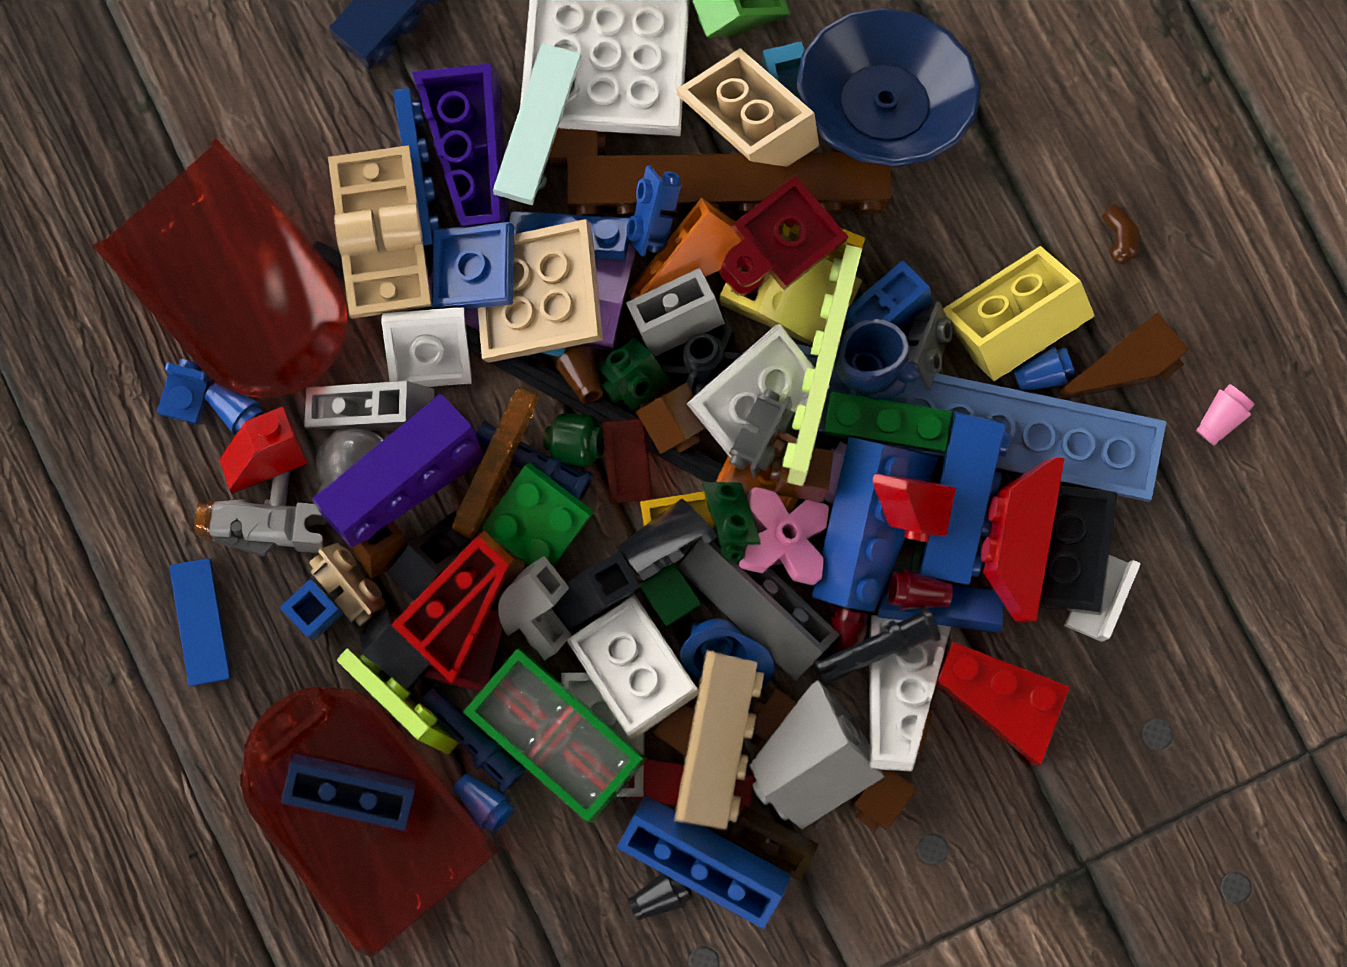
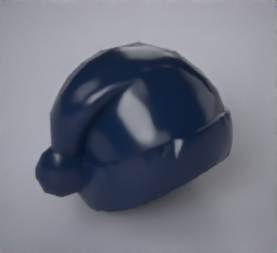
(875, 360)

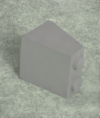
(814, 759)

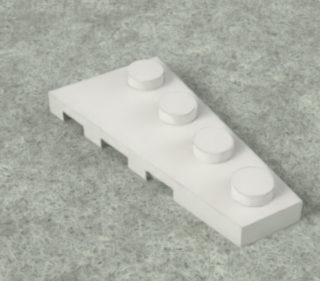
(901, 699)

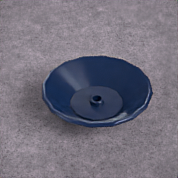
(894, 60)

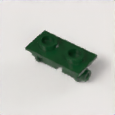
(731, 518)

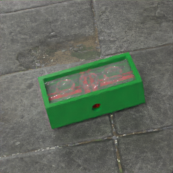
(555, 735)

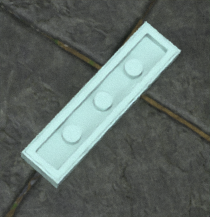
(537, 124)

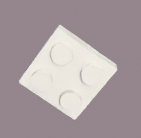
(427, 346)

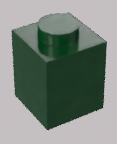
(670, 595)

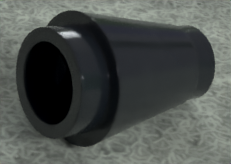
(659, 896)

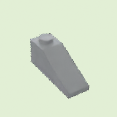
(365, 405)

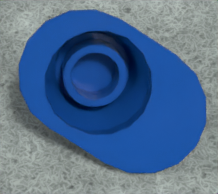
(726, 639)

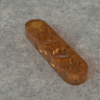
(495, 462)

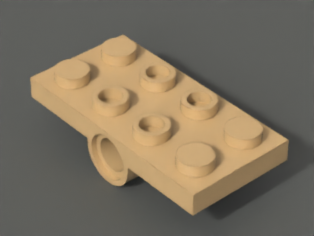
(379, 232)

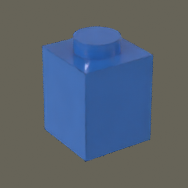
(311, 610)

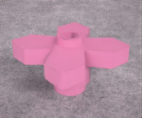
(785, 536)

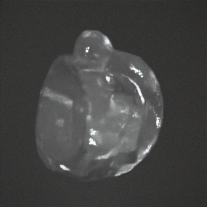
(342, 451)

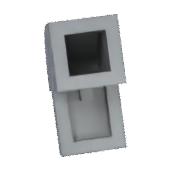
(528, 607)

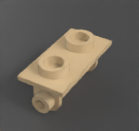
(337, 567)

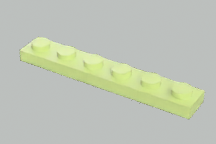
(817, 380)

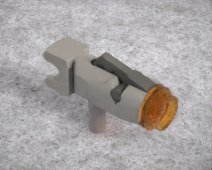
(261, 526)

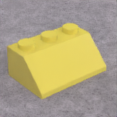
(1019, 312)

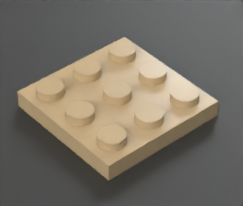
(552, 295)

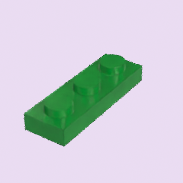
(887, 422)

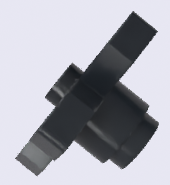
(701, 358)

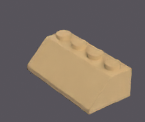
(717, 741)

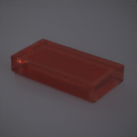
(627, 460)

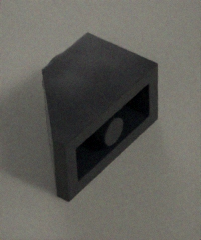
(428, 557)

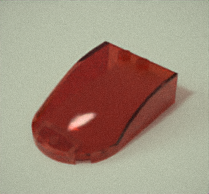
(232, 278)
(360, 872)

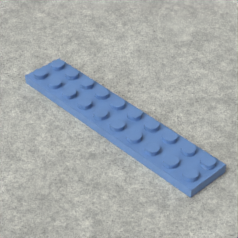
(1099, 444)

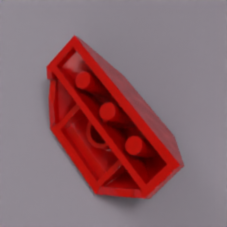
(1021, 538)

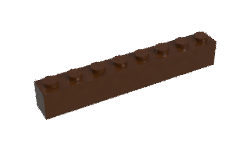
(725, 182)

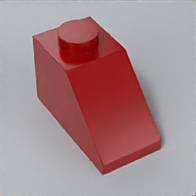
(262, 450)
(915, 505)

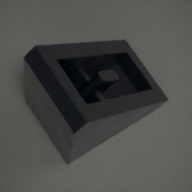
(391, 650)

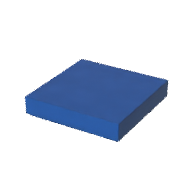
(473, 266)

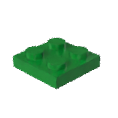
(537, 517)

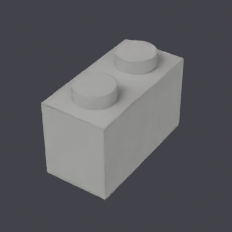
(675, 312)

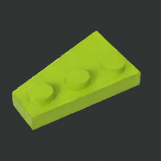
(395, 699)

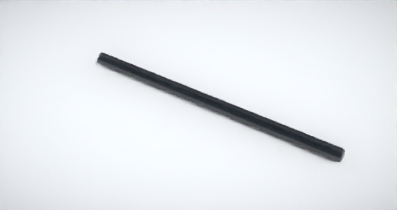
(557, 388)

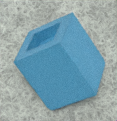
(784, 64)

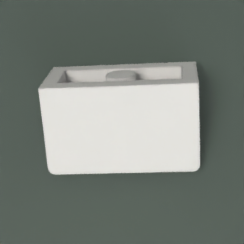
(1118, 584)

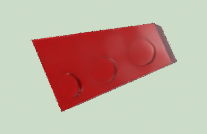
(455, 605)
(1004, 697)

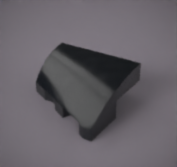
(665, 539)

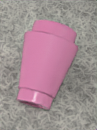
(1224, 414)

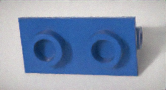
(654, 193)

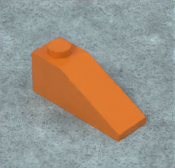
(697, 243)

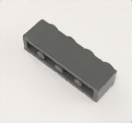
(760, 607)

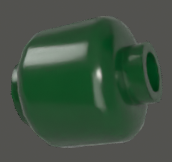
(575, 439)

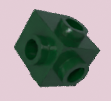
(632, 374)

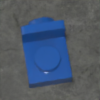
(184, 392)

